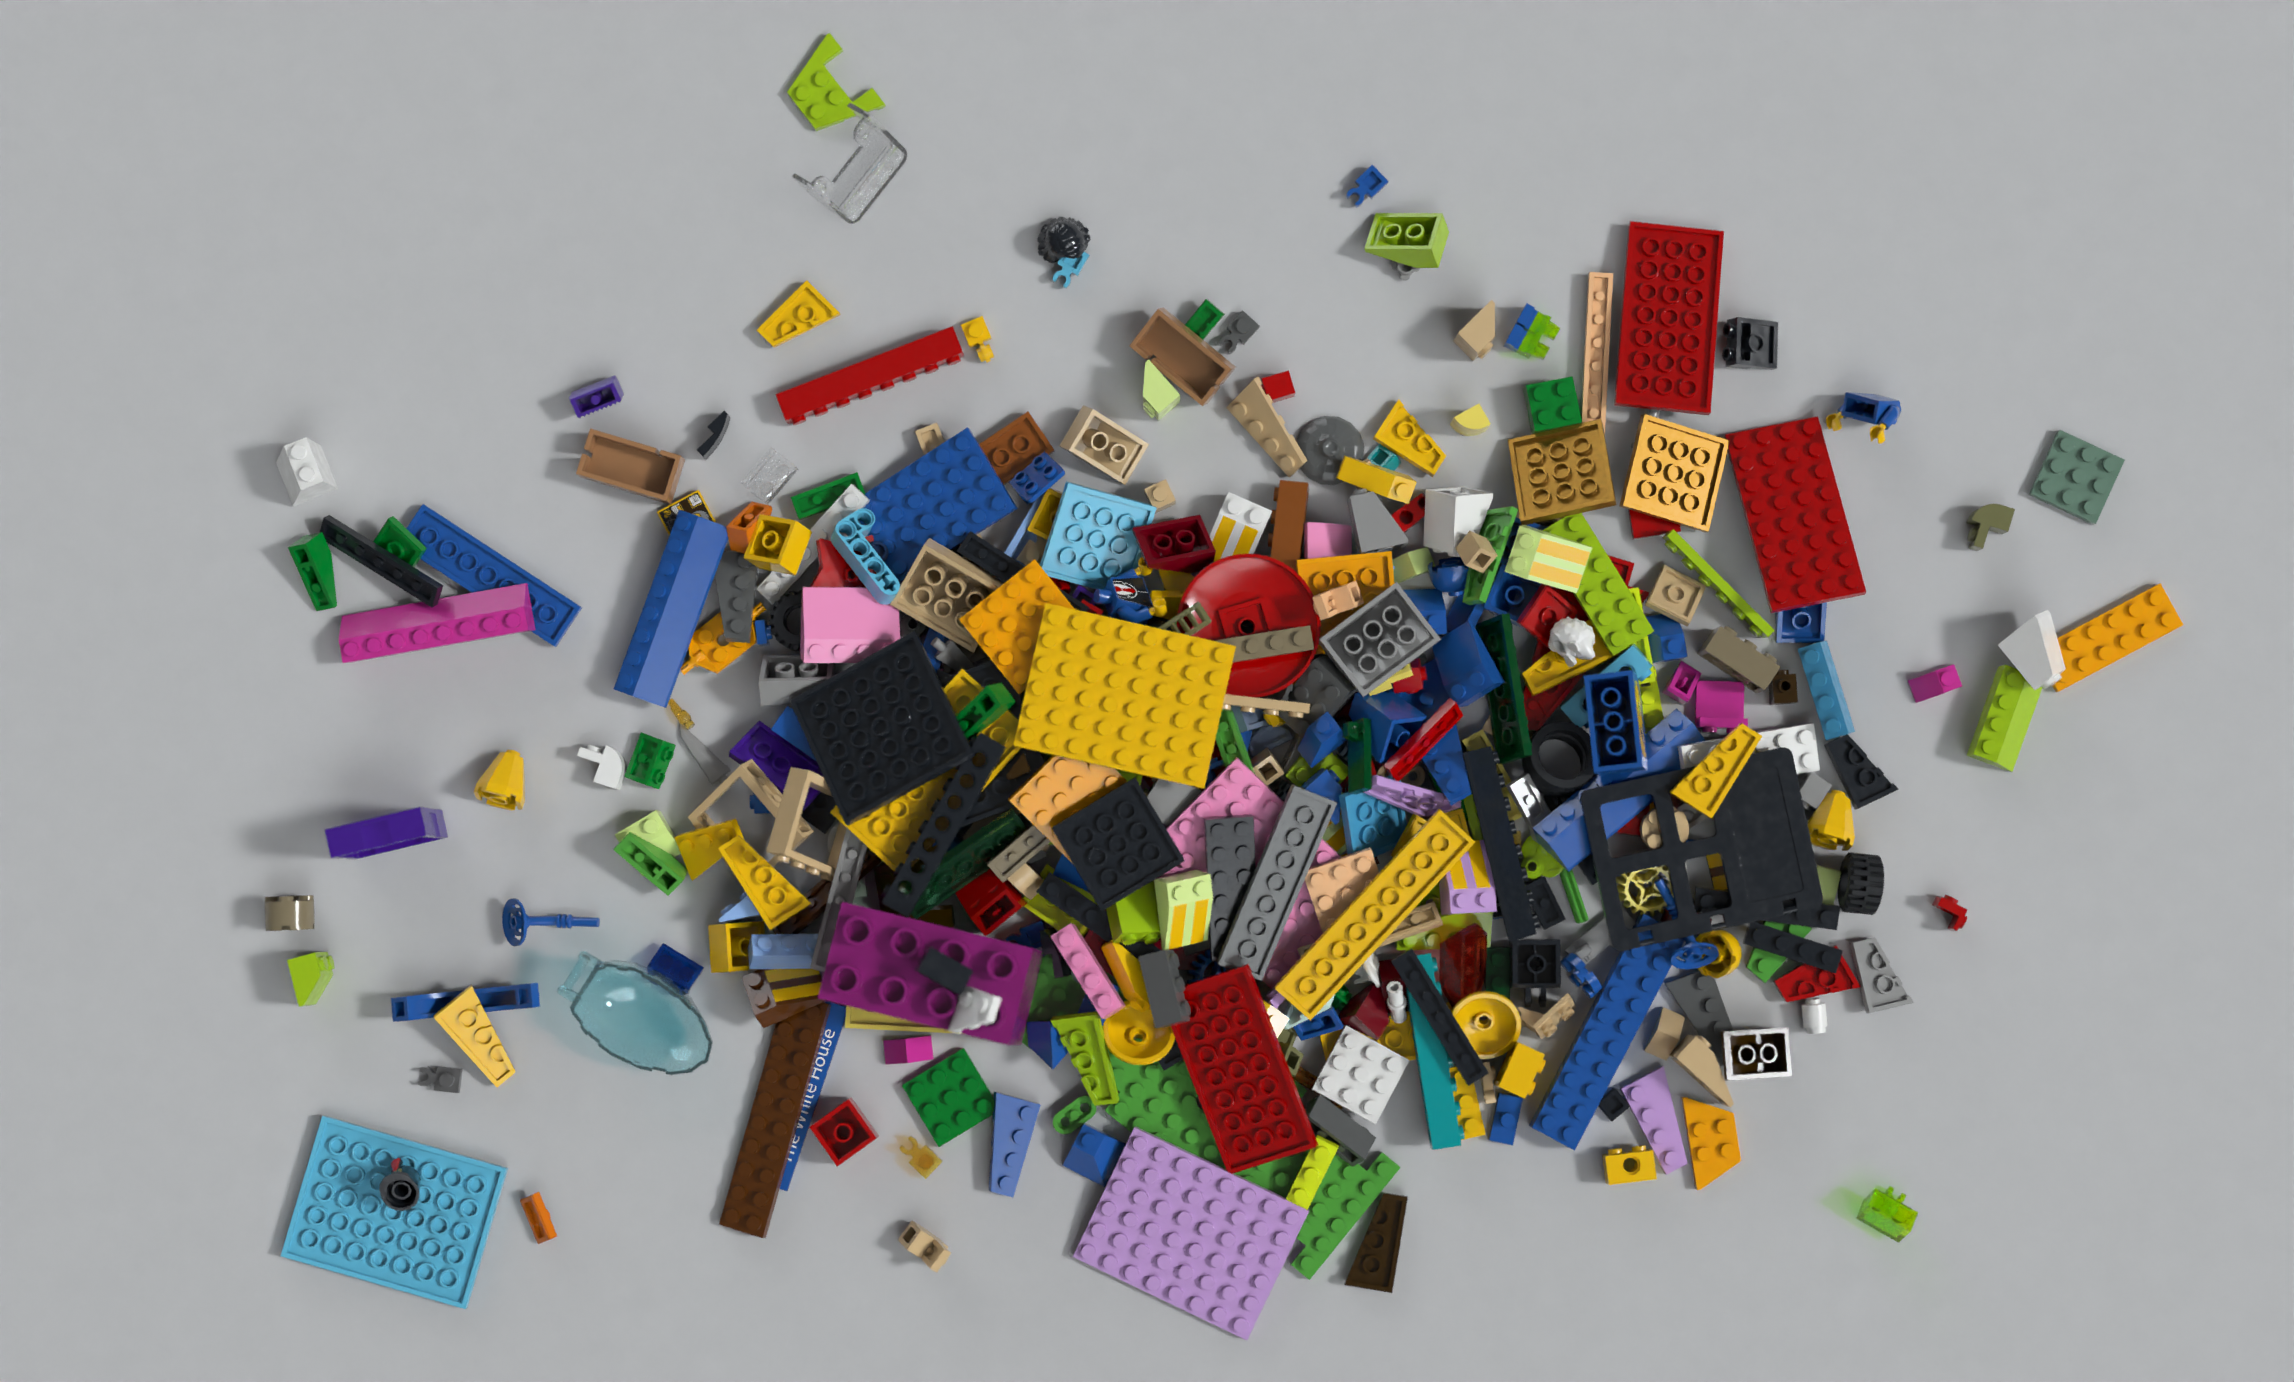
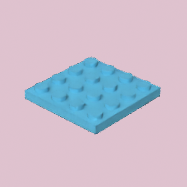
(1094, 536)

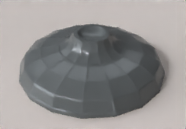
(1324, 446)

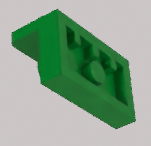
(650, 761)

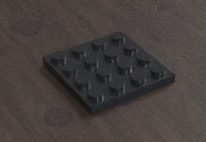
(1118, 844)

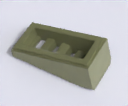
(1188, 612)

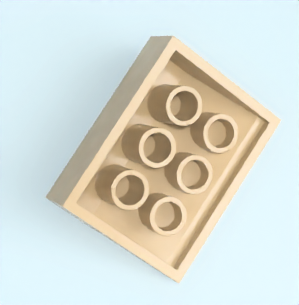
(944, 589)

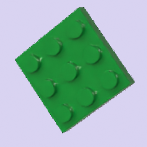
(950, 1097)

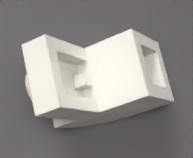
(611, 766)

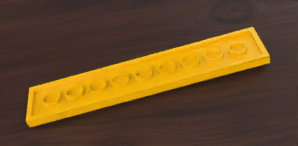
(1374, 914)

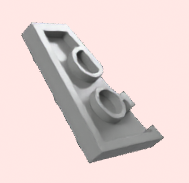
(1878, 982)

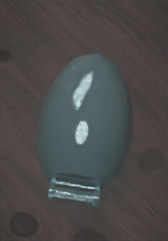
(638, 1016)

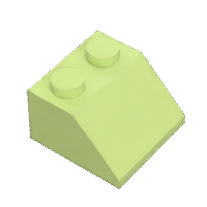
(1158, 393)
(655, 831)

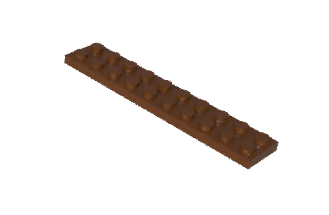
(774, 1121)

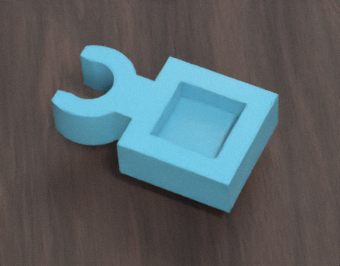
(1070, 266)

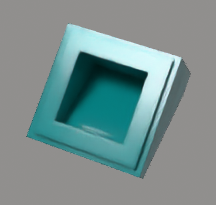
(1384, 458)

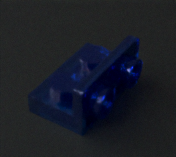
(676, 967)

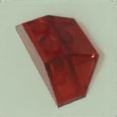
(1463, 963)

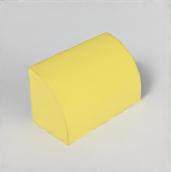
(1471, 422)

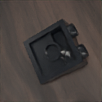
(1750, 343)

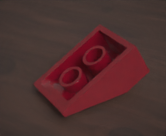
(1176, 545)

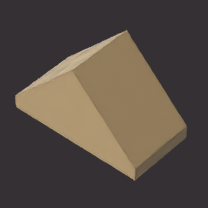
(1665, 1034)

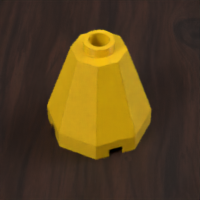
(503, 782)
(1832, 822)

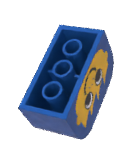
(1616, 722)

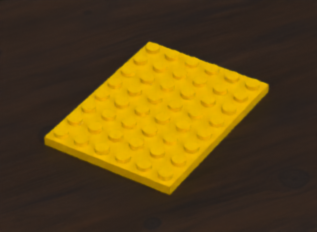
(1124, 696)

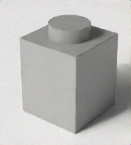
(1813, 790)

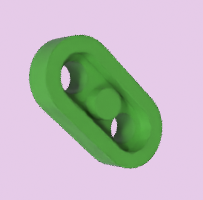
(1074, 1114)

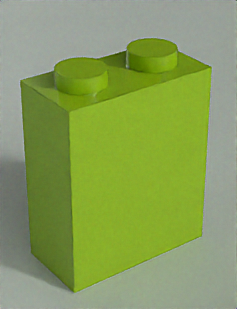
(1135, 917)

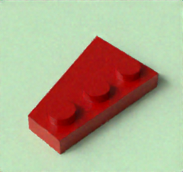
(1810, 981)

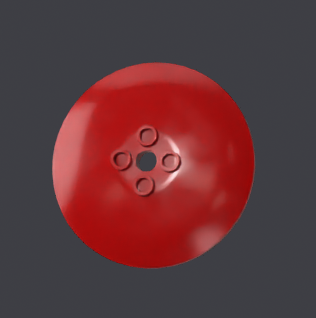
(1269, 597)

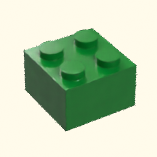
(1552, 404)

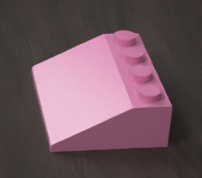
(844, 625)

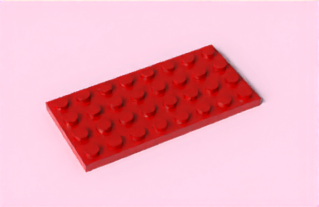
(1669, 318)
(1794, 515)
(1241, 1072)

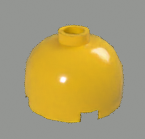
(1729, 953)

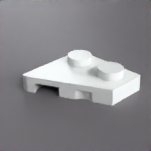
(974, 1009)

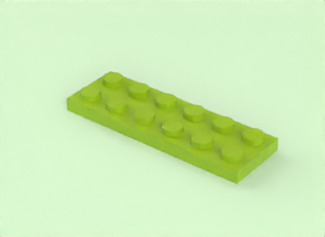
(1603, 591)

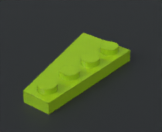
(1451, 924)

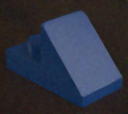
(1320, 1024)

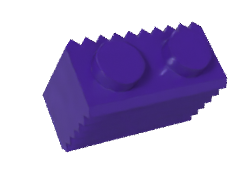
(596, 396)

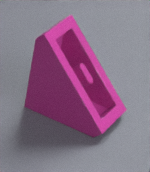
(1682, 683)
(908, 1050)

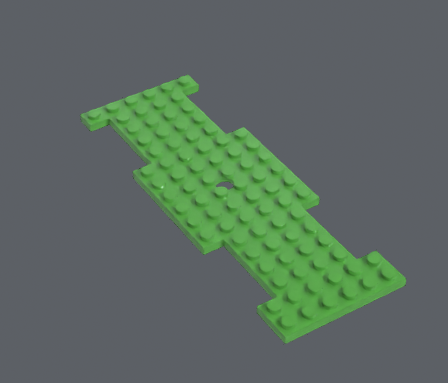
(1168, 1109)

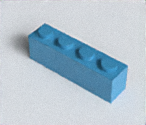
(1826, 690)

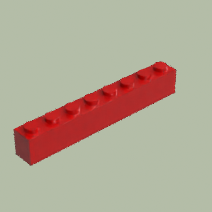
(870, 375)

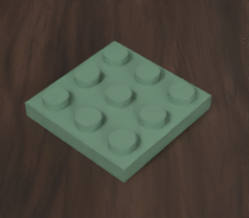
(2076, 477)

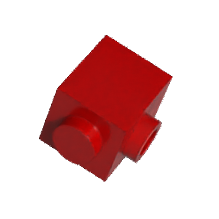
(1413, 683)

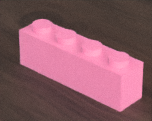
(1088, 971)

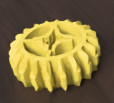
(1641, 902)

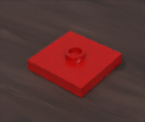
(1648, 526)
(1543, 612)

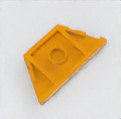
(1710, 1140)

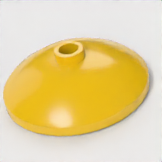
(1131, 1024)
(1496, 1033)

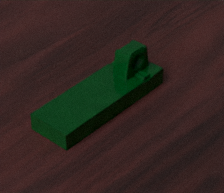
(1359, 755)

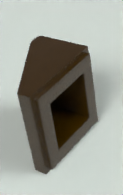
(1020, 768)

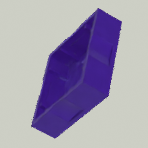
(386, 833)

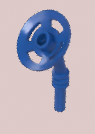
(513, 923)
(1692, 947)

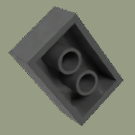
(1322, 688)

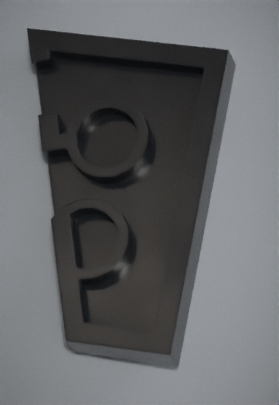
(1859, 776)

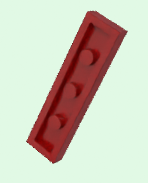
(1423, 740)

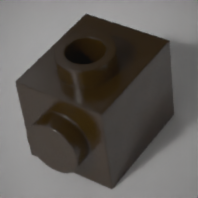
(1783, 688)

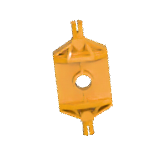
(706, 651)

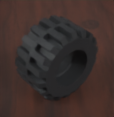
(779, 619)
(1861, 883)

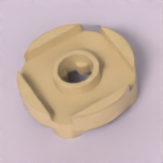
(1650, 830)

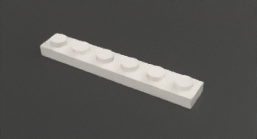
(780, 583)

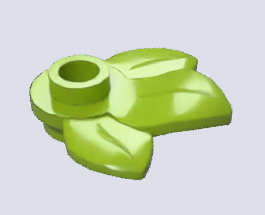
(1546, 864)

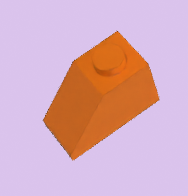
(743, 525)

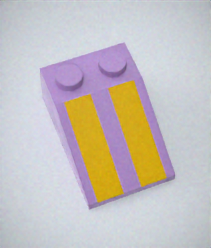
(1469, 884)

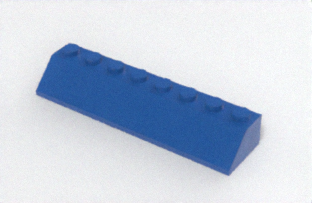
(672, 609)
(1564, 829)

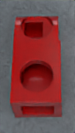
(1410, 513)

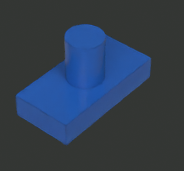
(1505, 1119)

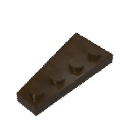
(1379, 1251)

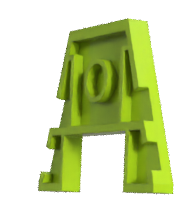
(821, 96)

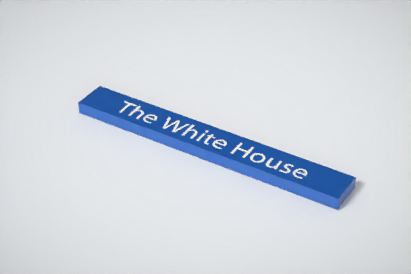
(825, 1054)

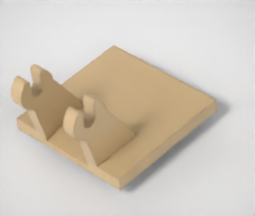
(1546, 1023)

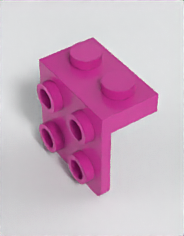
(1719, 705)

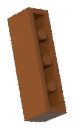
(1288, 522)

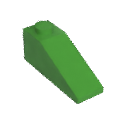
(652, 862)

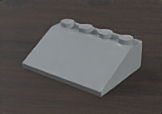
(1379, 640)

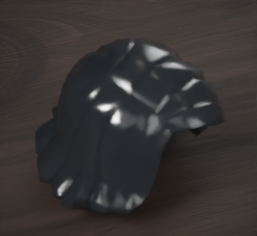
(1062, 239)

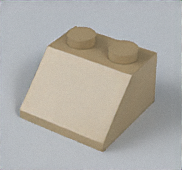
(1478, 333)

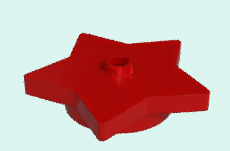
(833, 568)

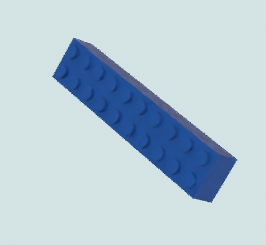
(1604, 1038)

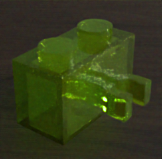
(1887, 1214)

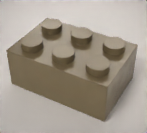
(1739, 659)

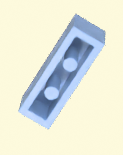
(781, 951)

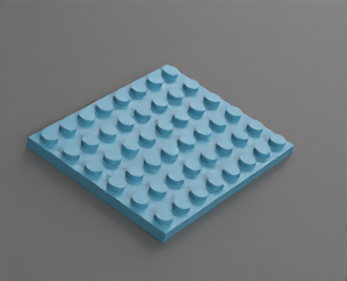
(420, 1250)

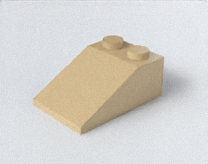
(1104, 444)
(1701, 1064)

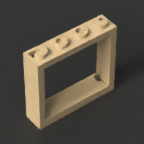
(763, 789)
(788, 820)

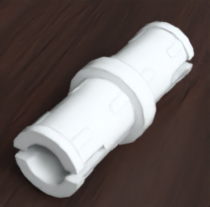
(1396, 1002)

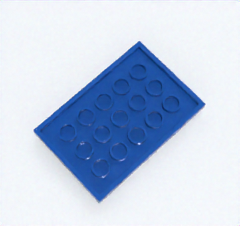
(937, 499)

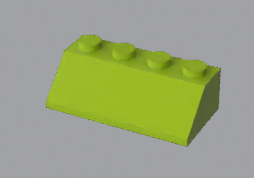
(2004, 719)

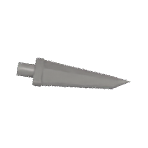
(951, 655)
(709, 763)

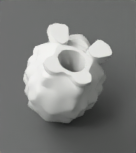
(1572, 640)

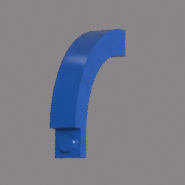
(491, 998)

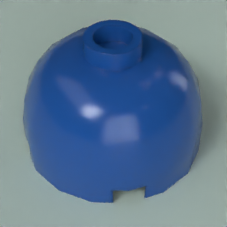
(1449, 575)

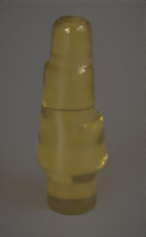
(682, 716)

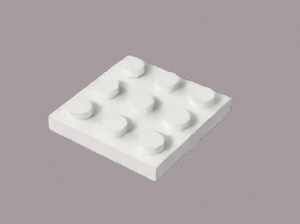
(1360, 1074)

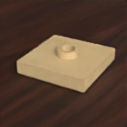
(1675, 595)

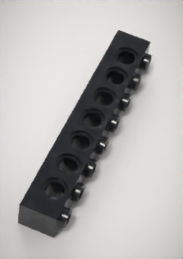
(906, 903)

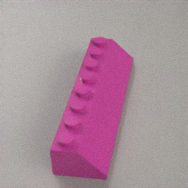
(425, 627)

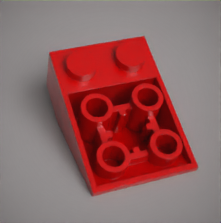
(990, 901)

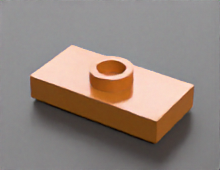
(538, 1218)

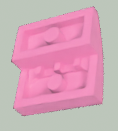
(1327, 540)

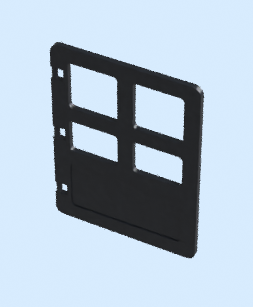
(1757, 834)

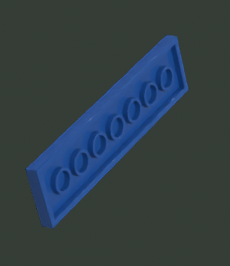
(482, 569)

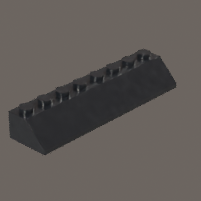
(1500, 844)

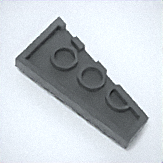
(736, 595)
(1704, 1007)

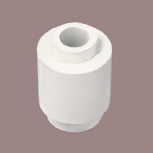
(1814, 1016)

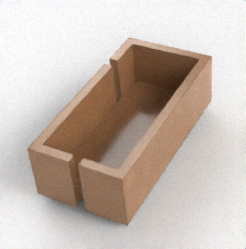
(1182, 356)
(630, 466)

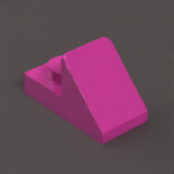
(1934, 683)

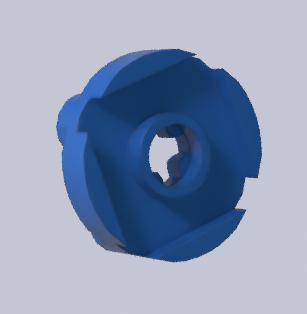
(1580, 975)

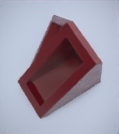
(1366, 1012)

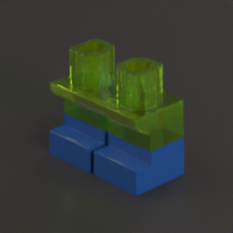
(1528, 331)

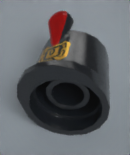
(401, 1187)

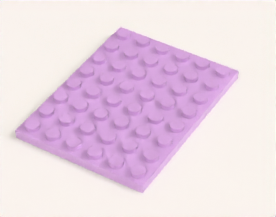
(1190, 1233)

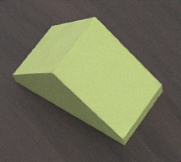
(1411, 564)

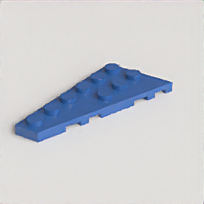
(1446, 758)

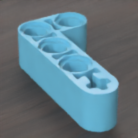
(882, 585)

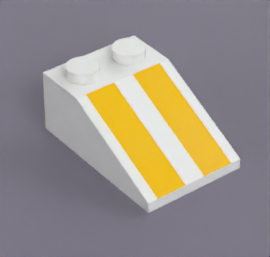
(1238, 527)

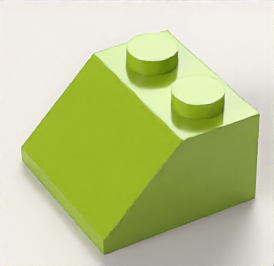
(310, 976)

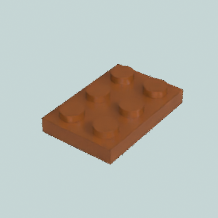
(1015, 447)

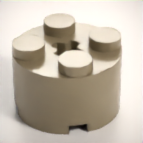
(289, 913)

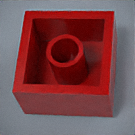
(844, 1131)

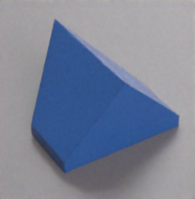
(1046, 1042)

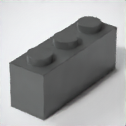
(1165, 988)
(1340, 1129)

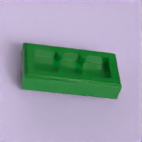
(1204, 319)

